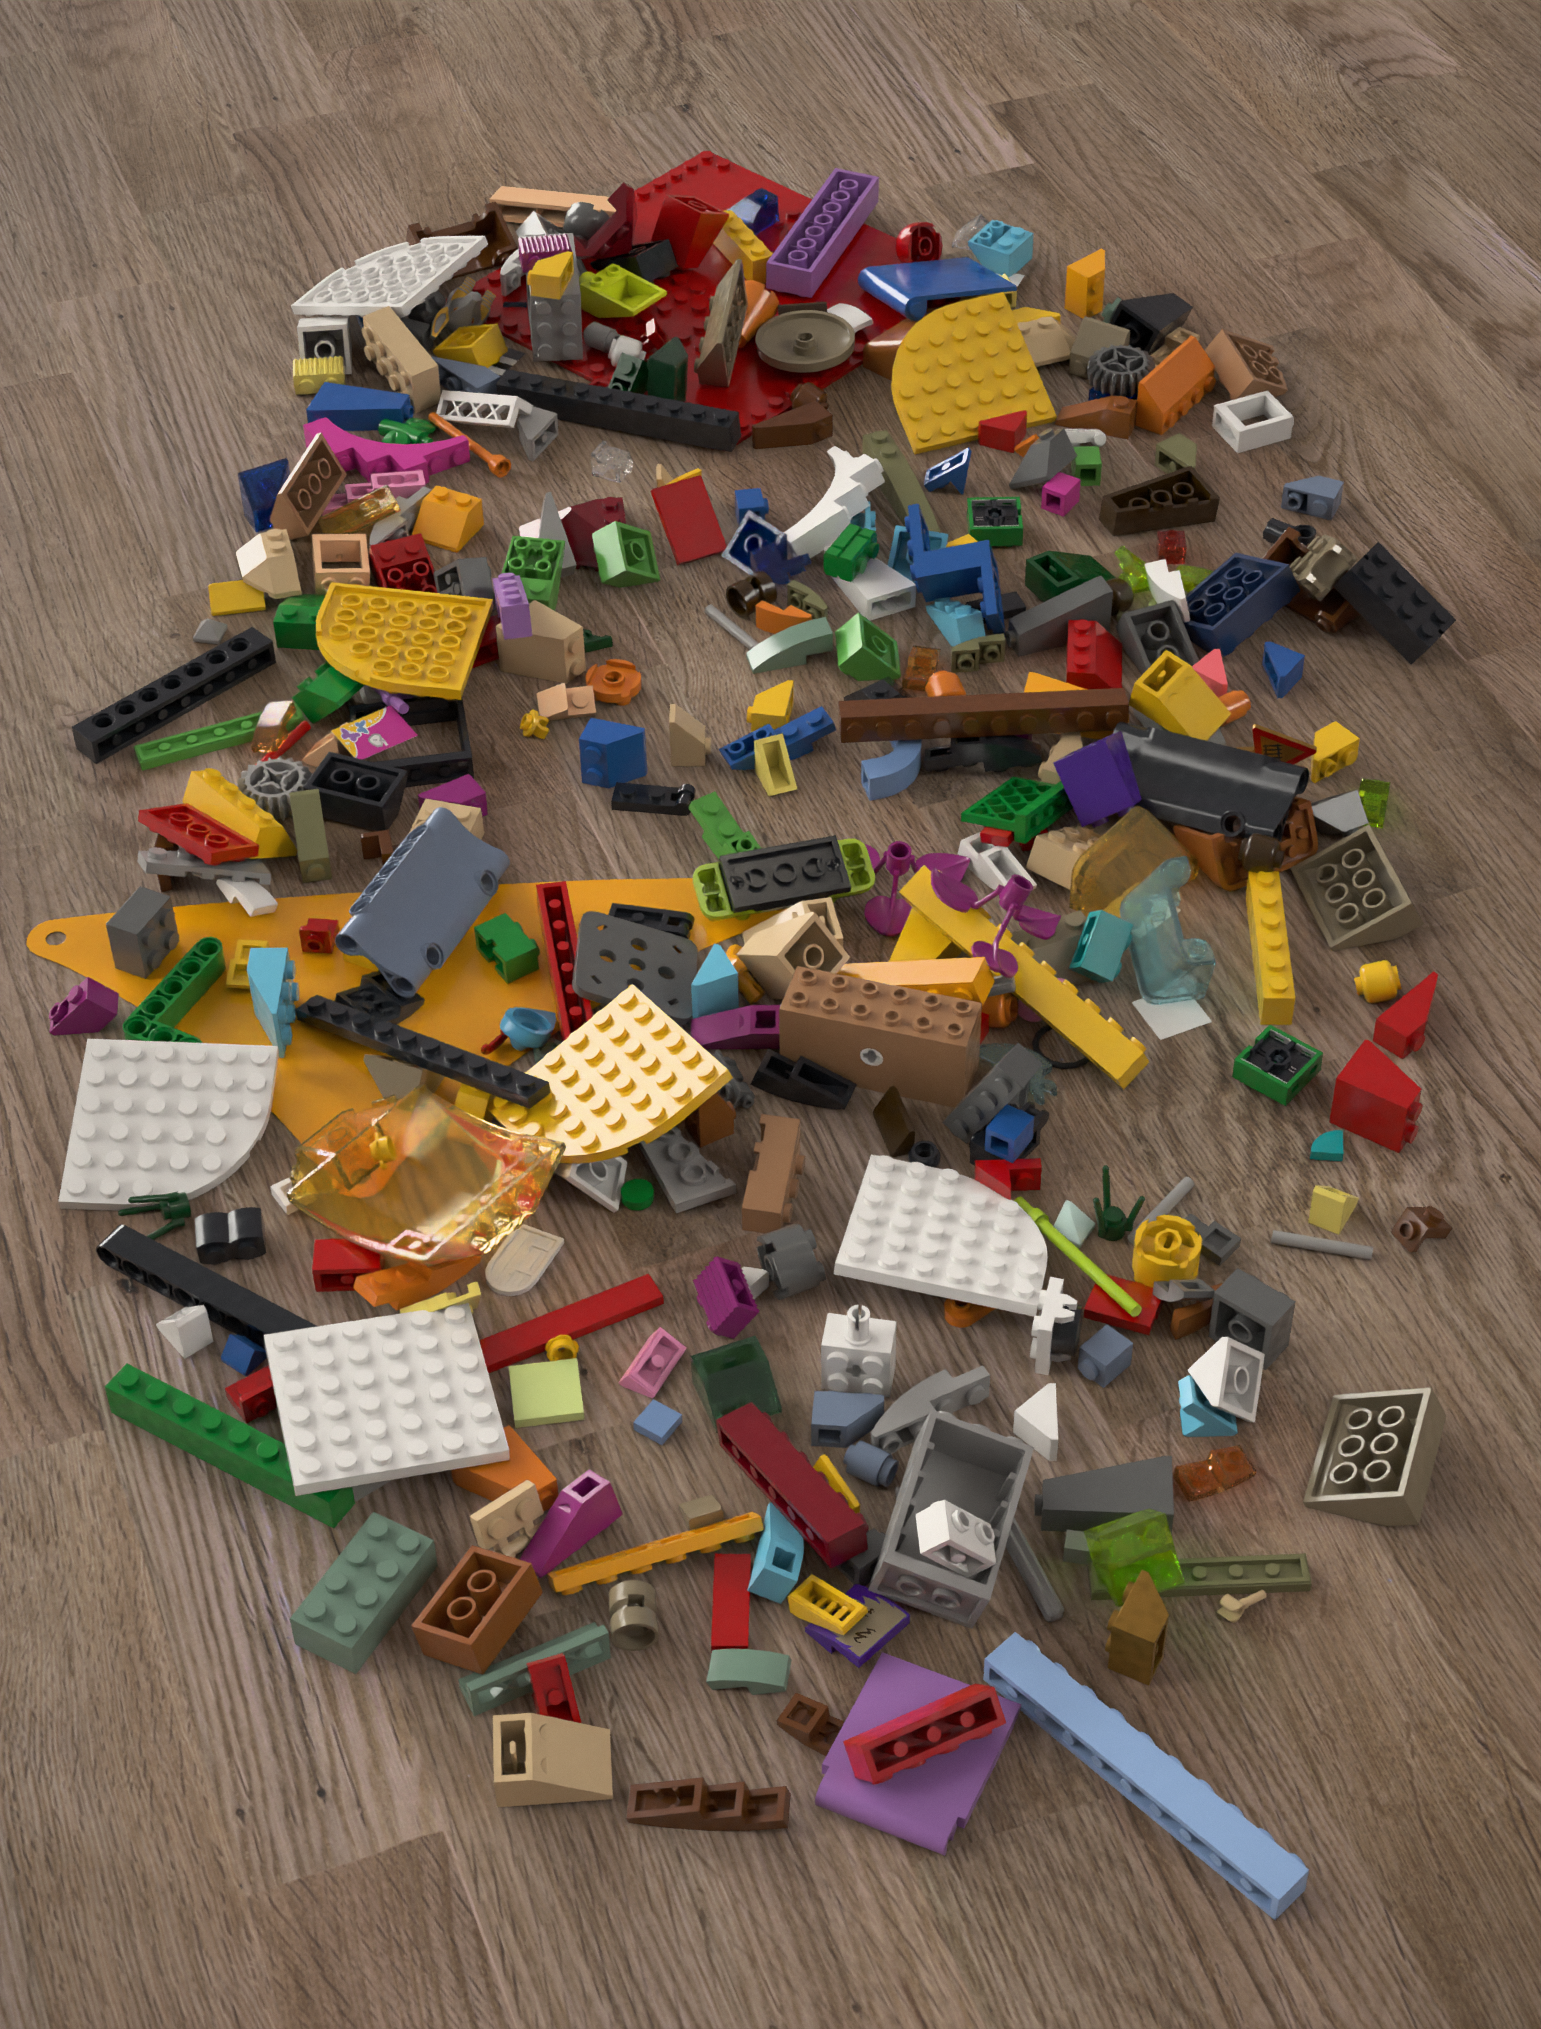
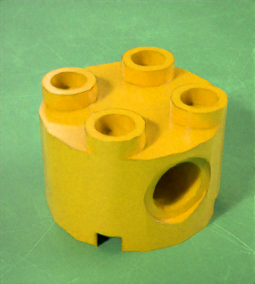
(1166, 1250)

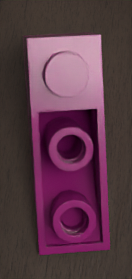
(739, 1028)
(573, 1520)

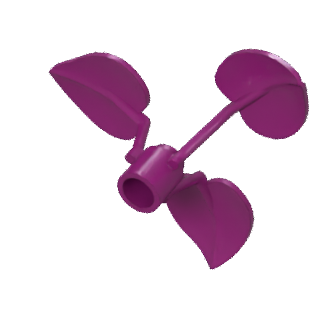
(1012, 897)
(890, 914)

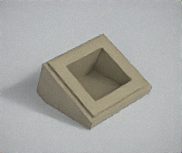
(701, 1512)

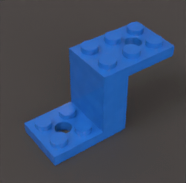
(955, 570)

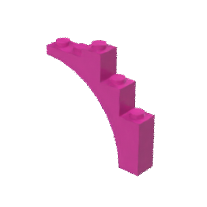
(378, 457)

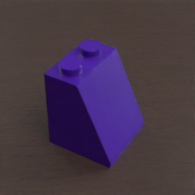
(1099, 780)

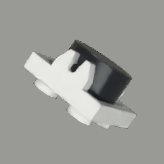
(1055, 1327)

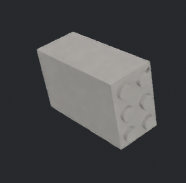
(555, 322)
(974, 1472)

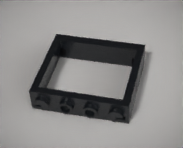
(436, 767)

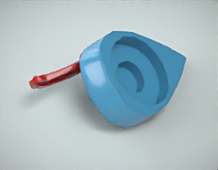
(525, 1029)

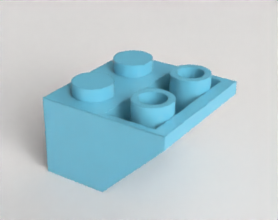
(1002, 247)

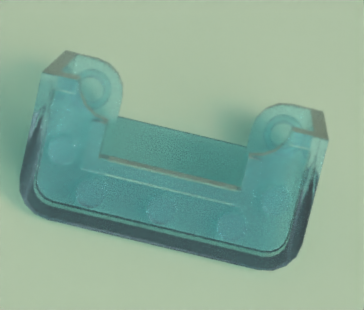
(1163, 961)

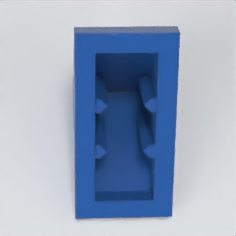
(1282, 667)

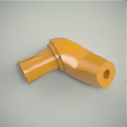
(746, 984)

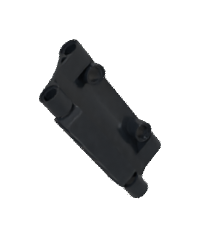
(1211, 783)

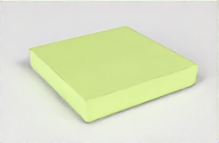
(546, 1393)

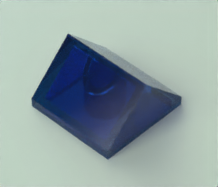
(750, 535)

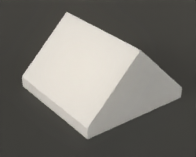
(1230, 1377)

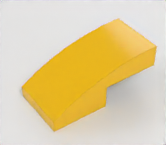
(237, 972)

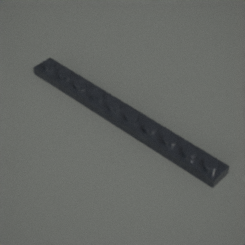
(424, 1051)

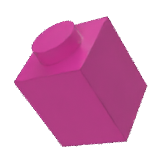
(1060, 494)

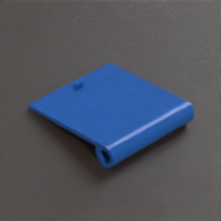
(910, 285)

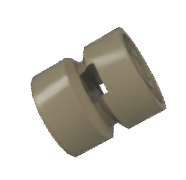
(633, 1615)

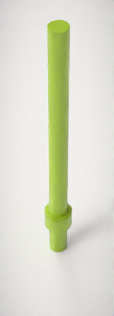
(1080, 1258)

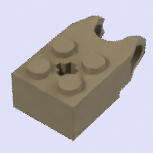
(1322, 566)

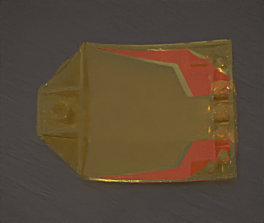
(442, 1194)

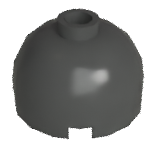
(584, 220)

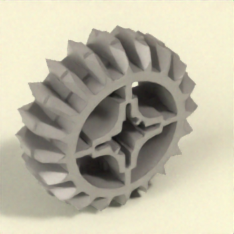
(272, 782)

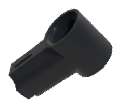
(1276, 528)

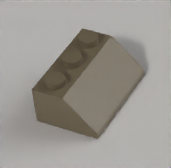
(1059, 948)

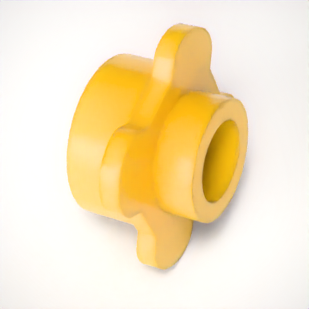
(383, 1150)

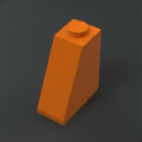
(500, 1477)

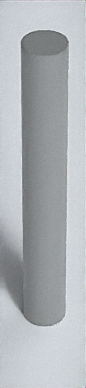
(730, 626)
(1167, 1203)
(1322, 1245)

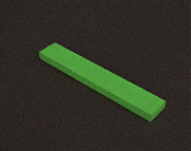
(203, 740)

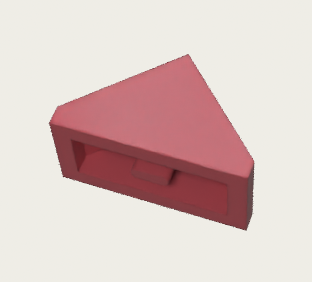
(1212, 672)

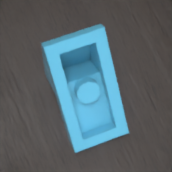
(1199, 1416)

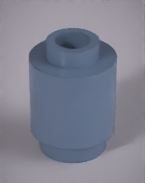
(870, 1464)

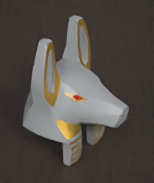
(462, 309)

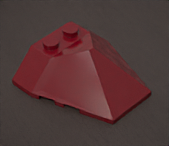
(616, 233)
(580, 523)

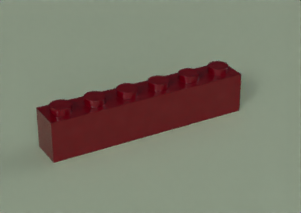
(793, 1484)

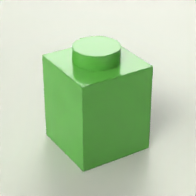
(1087, 465)

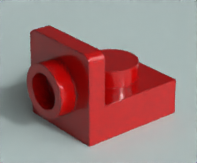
(319, 935)

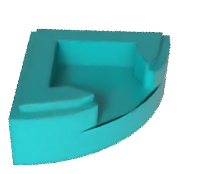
(1328, 1146)

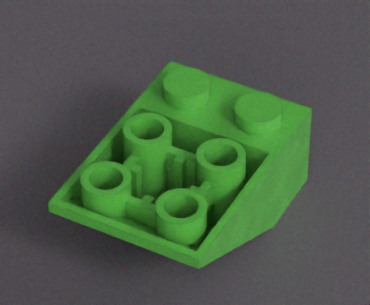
(539, 567)

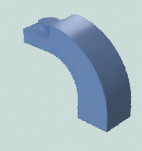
(892, 772)

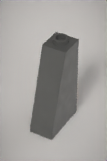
(1047, 623)
(1105, 1495)

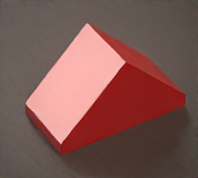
(1003, 431)

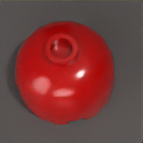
(918, 243)

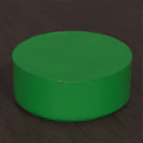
(637, 1194)

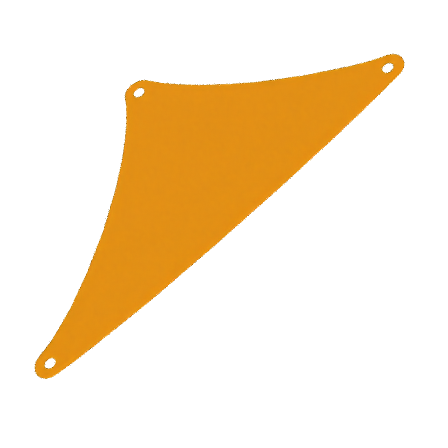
(323, 1070)

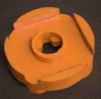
(617, 692)

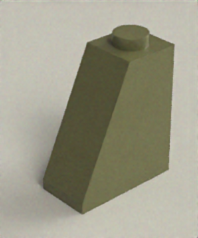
(310, 835)

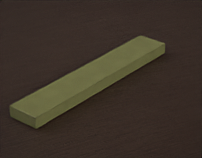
(1229, 1576)

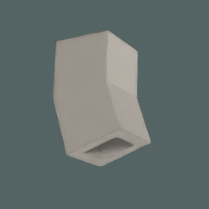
(1076, 1548)

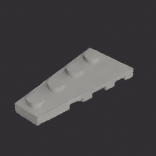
(180, 862)
(684, 1172)

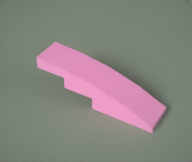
(400, 484)

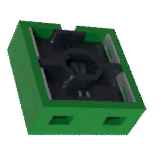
(995, 520)
(1277, 1065)

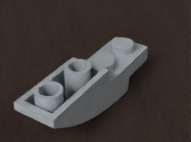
(400, 523)
(938, 1392)

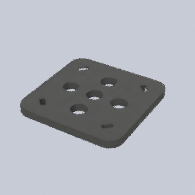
(605, 980)

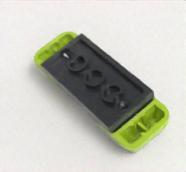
(782, 877)

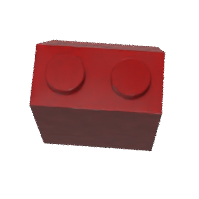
(690, 228)
(1376, 1099)

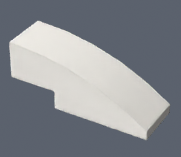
(1167, 586)
(991, 863)

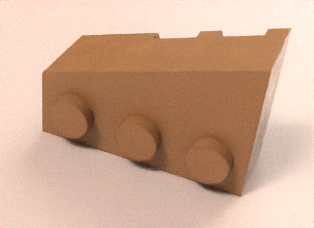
(773, 1176)

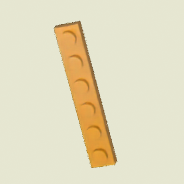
(640, 1558)

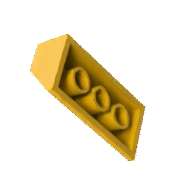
(229, 806)

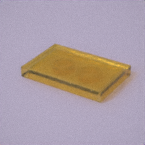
(360, 512)

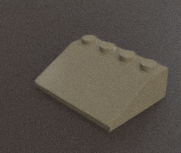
(723, 329)
(1356, 893)
(1377, 1456)

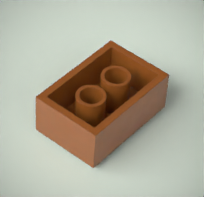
(477, 1609)

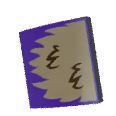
(870, 1633)

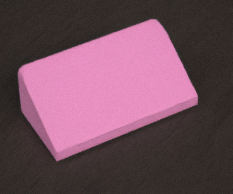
(653, 1364)

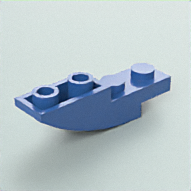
(797, 736)

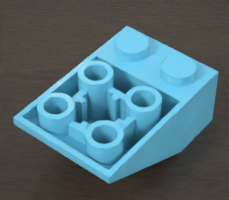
(273, 993)

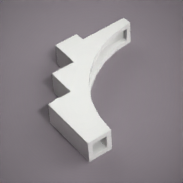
(842, 501)

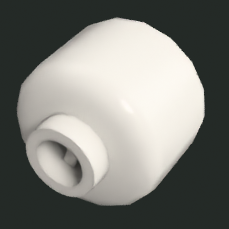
(626, 345)

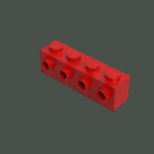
(924, 1733)

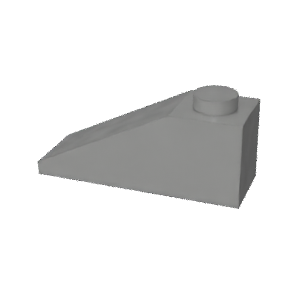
(552, 528)

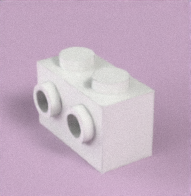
(955, 1538)

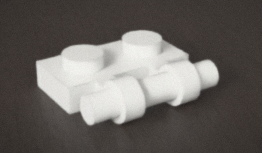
(1082, 435)

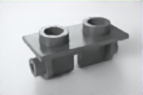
(735, 1090)

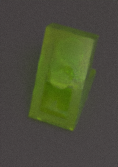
(1133, 570)
(1374, 800)

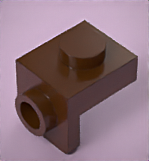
(377, 845)
(1418, 1224)

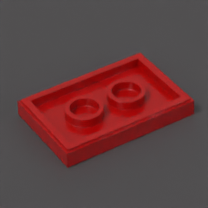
(689, 520)

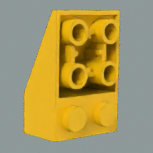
(1178, 699)

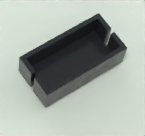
(1394, 603)

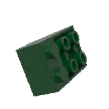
(1058, 572)

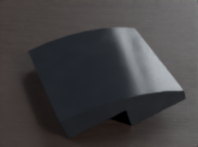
(379, 999)

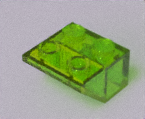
(1132, 1545)

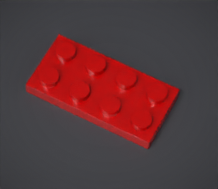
(198, 833)

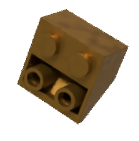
(1138, 1631)

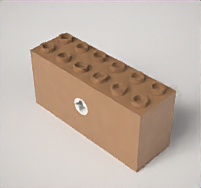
(882, 1035)

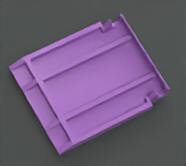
(918, 1802)

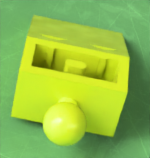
(616, 293)

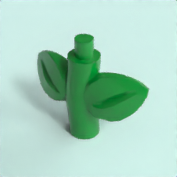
(412, 432)

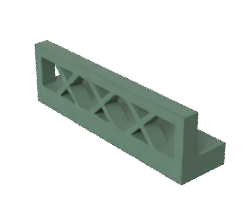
(511, 1677)

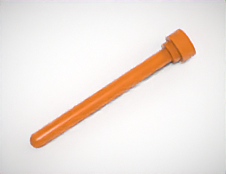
(497, 464)

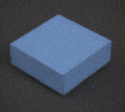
(657, 1422)

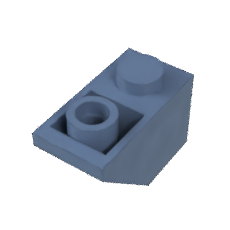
(1313, 496)
(843, 1417)

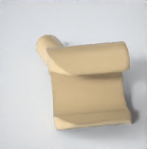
(1233, 1609)

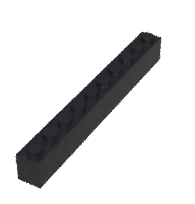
(625, 410)

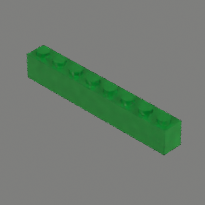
(218, 1441)

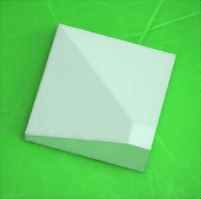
(1074, 1224)

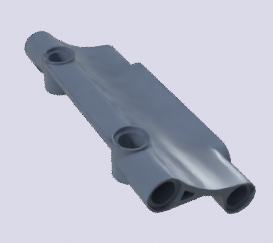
(423, 901)

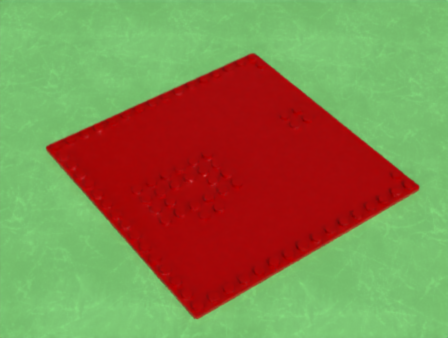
(754, 386)

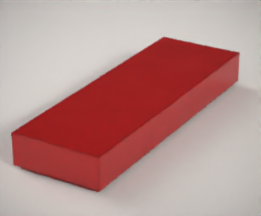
(731, 1601)

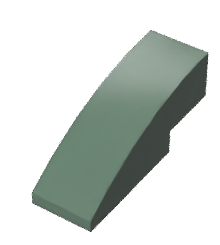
(791, 646)

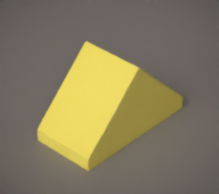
(774, 765)
(1331, 1208)

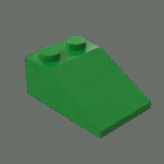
(296, 622)

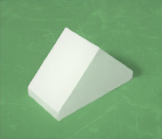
(187, 1330)
(1037, 1422)

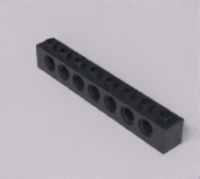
(173, 695)

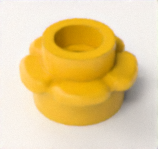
(561, 1341)

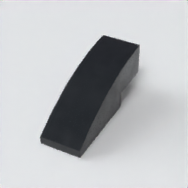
(802, 1082)

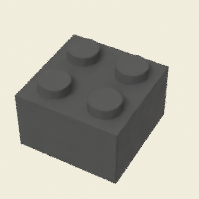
(142, 932)
(1252, 1315)

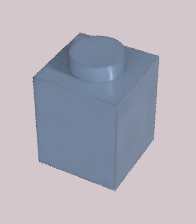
(1105, 1356)

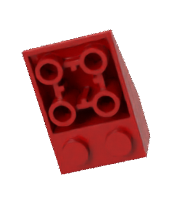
(403, 564)

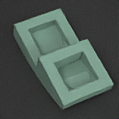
(755, 1669)

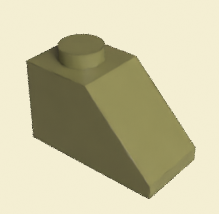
(1175, 453)

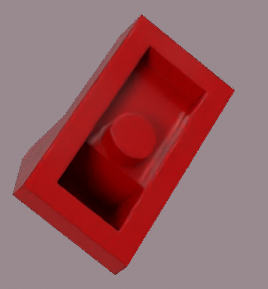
(1007, 1176)
(553, 1688)

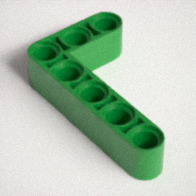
(177, 995)

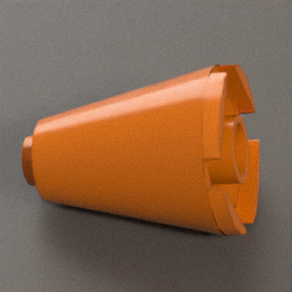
(760, 309)

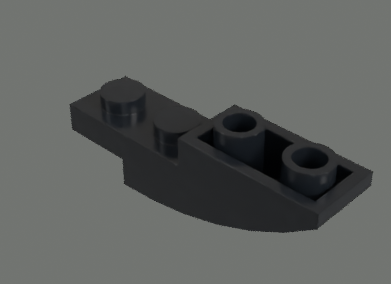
(995, 752)

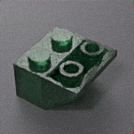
(668, 371)
(734, 1377)

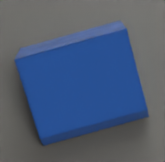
(242, 1354)

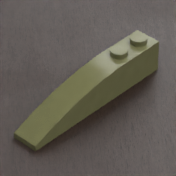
(900, 482)

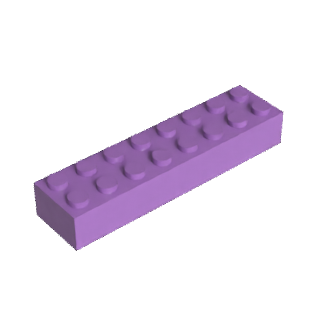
(822, 233)

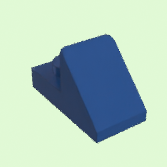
(951, 469)

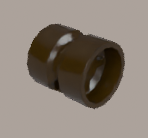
(747, 593)

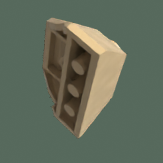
(1047, 340)
(270, 564)

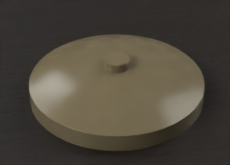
(805, 341)

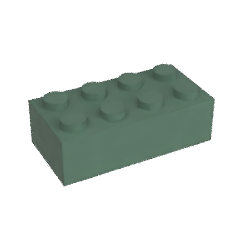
(364, 1592)

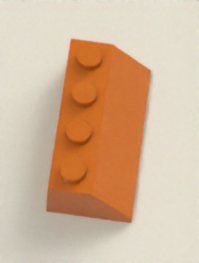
(1174, 387)

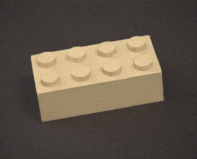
(401, 358)

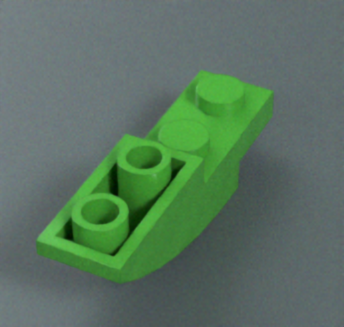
(720, 828)

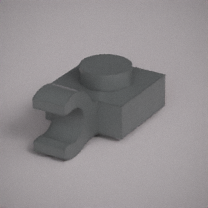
(1217, 1241)

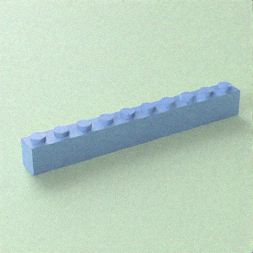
(1147, 1776)

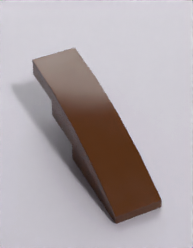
(706, 1807)

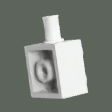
(858, 1353)

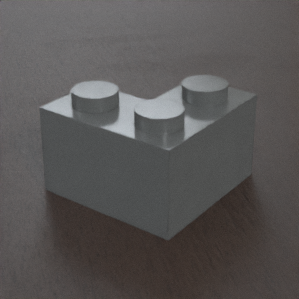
(466, 578)

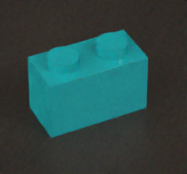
(1101, 946)

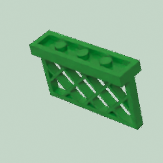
(1020, 807)

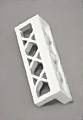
(482, 402)

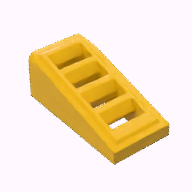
(814, 1589)

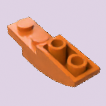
(411, 1282)

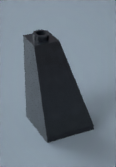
(1151, 319)

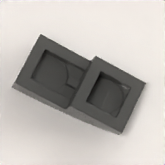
(1183, 1290)

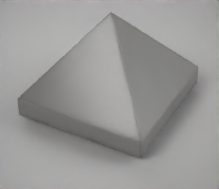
(210, 632)

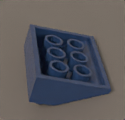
(1237, 601)

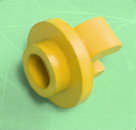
(534, 724)

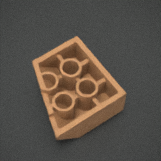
(1245, 365)

